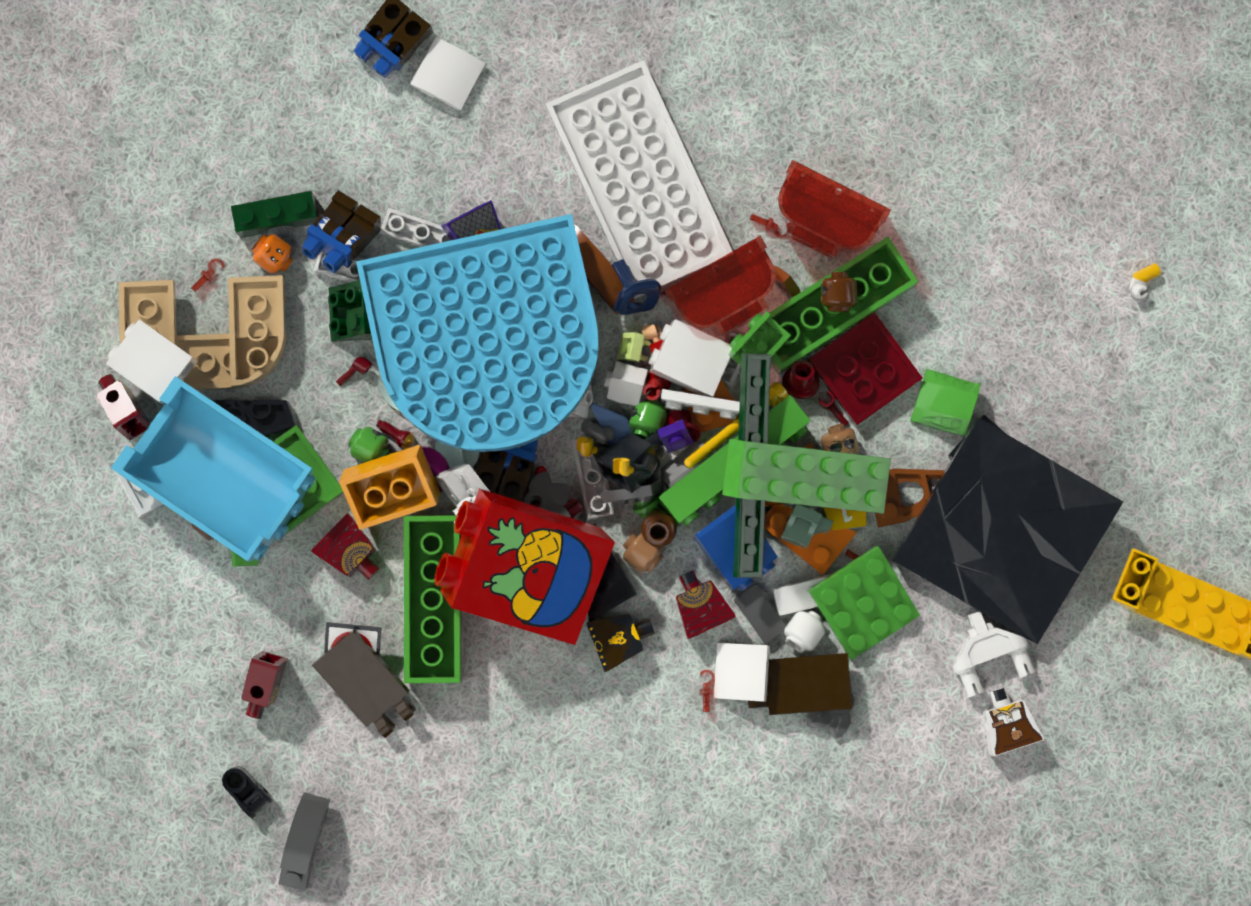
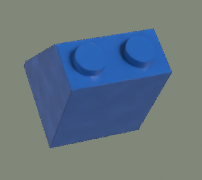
(718, 545)

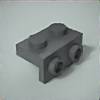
(620, 496)

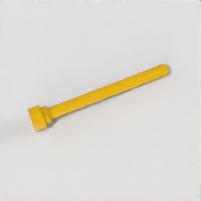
(776, 394)

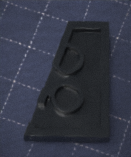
(262, 415)
(612, 590)

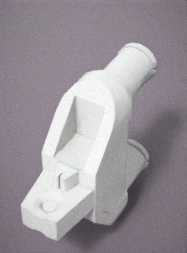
(986, 644)

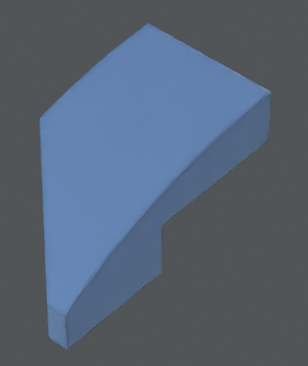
(611, 418)

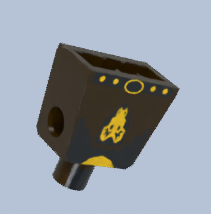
(618, 638)

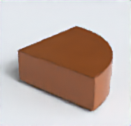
(786, 282)

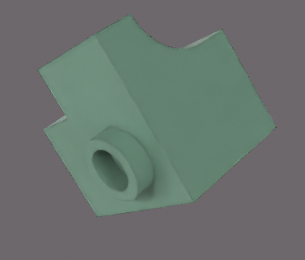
(803, 524)

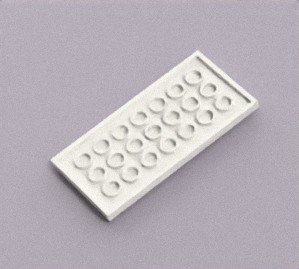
(639, 176)

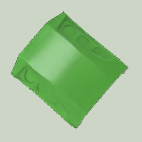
(945, 402)

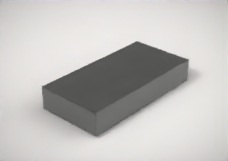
(760, 614)

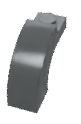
(302, 841)

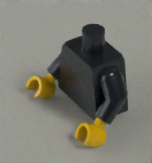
(626, 461)

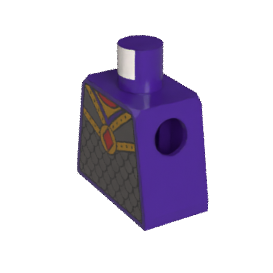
(473, 222)

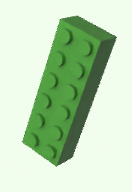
(880, 280)
(806, 476)
(706, 482)
(430, 623)

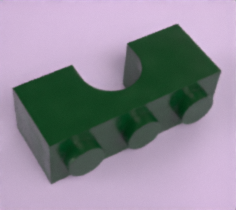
(287, 210)

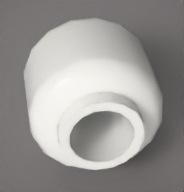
(804, 631)

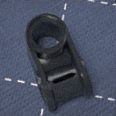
(247, 791)

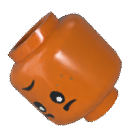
(272, 253)

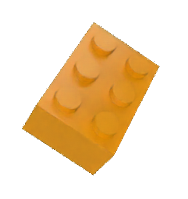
(389, 487)

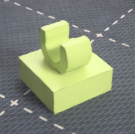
(631, 347)

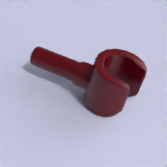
(359, 364)
(833, 408)

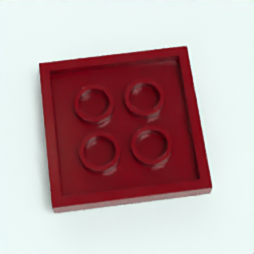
(865, 369)

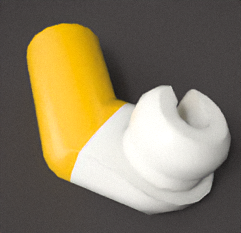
(1140, 280)

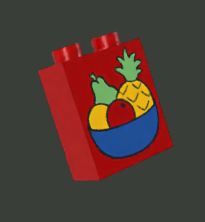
(524, 566)

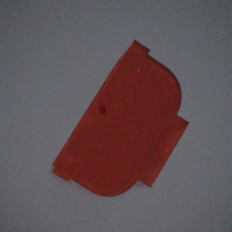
(825, 216)
(724, 290)

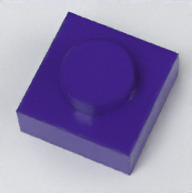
(675, 436)

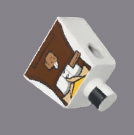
(1009, 724)

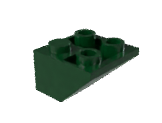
(348, 313)

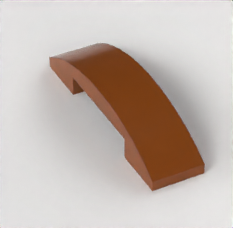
(599, 271)

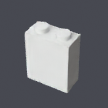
(690, 358)
(149, 359)

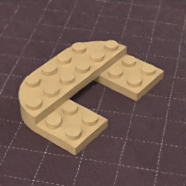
(223, 360)

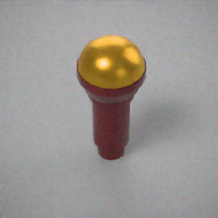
(404, 438)

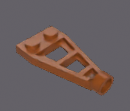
(896, 512)

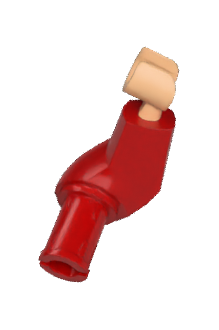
(654, 383)

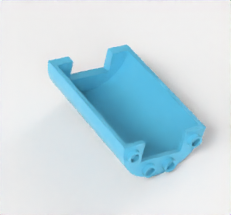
(217, 472)

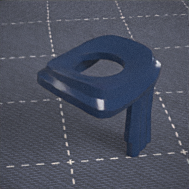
(633, 288)

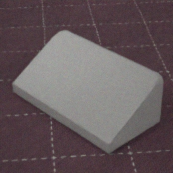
(676, 470)

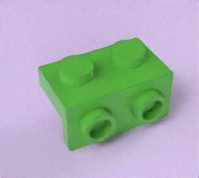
(763, 338)

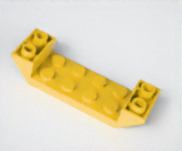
(1185, 603)

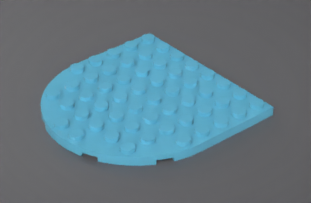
(485, 333)

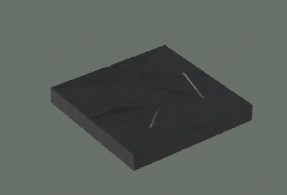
(1007, 530)

